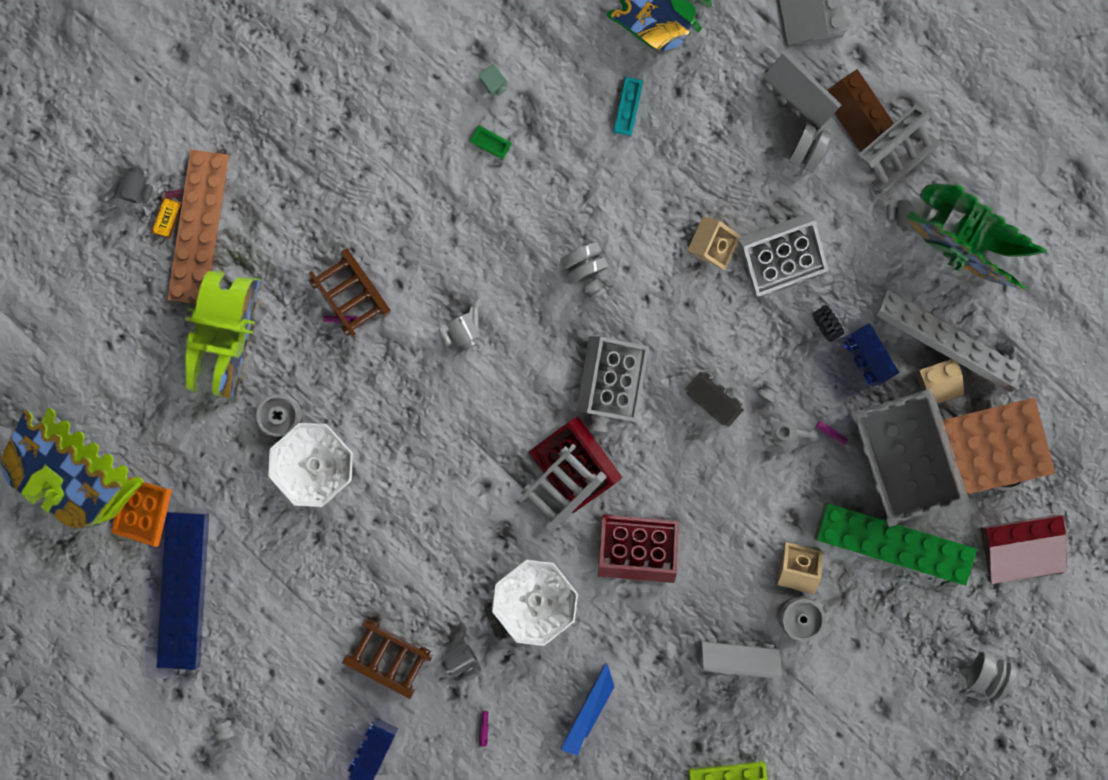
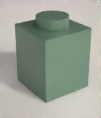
(493, 80)

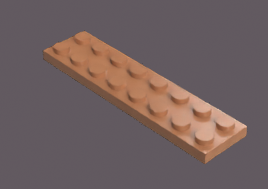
(198, 224)

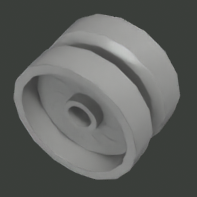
(809, 148)
(583, 261)
(268, 412)
(813, 621)

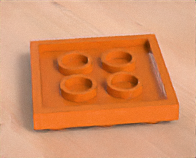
(143, 514)

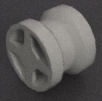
(594, 290)
(768, 391)
(599, 423)
(223, 730)

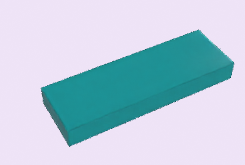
(628, 106)

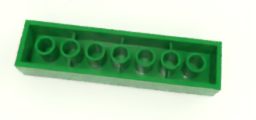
(895, 544)

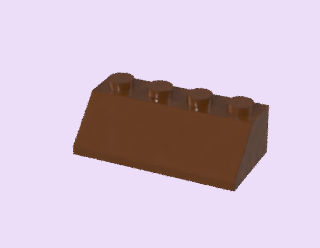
(860, 110)

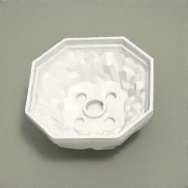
(310, 464)
(535, 602)

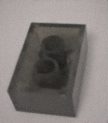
(713, 399)

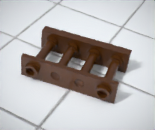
(357, 276)
(371, 669)

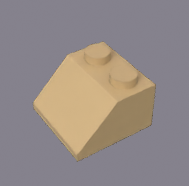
(714, 243)
(943, 378)
(800, 568)

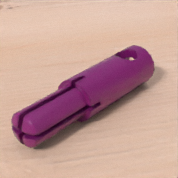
(332, 319)
(830, 432)
(483, 737)

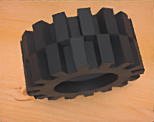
(828, 323)

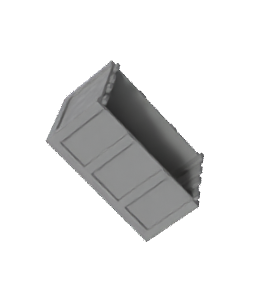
(911, 456)

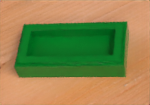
(490, 142)

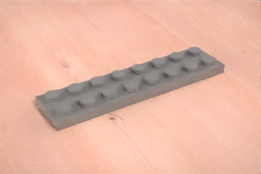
(949, 341)

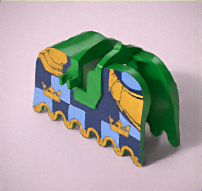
(658, 22)
(972, 235)

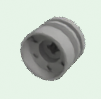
(991, 676)

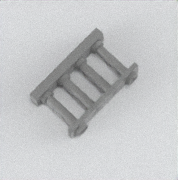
(890, 139)
(579, 492)

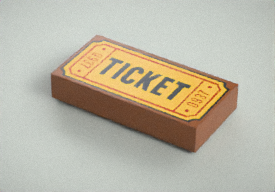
(166, 218)

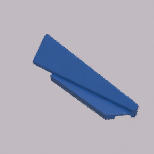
(589, 712)

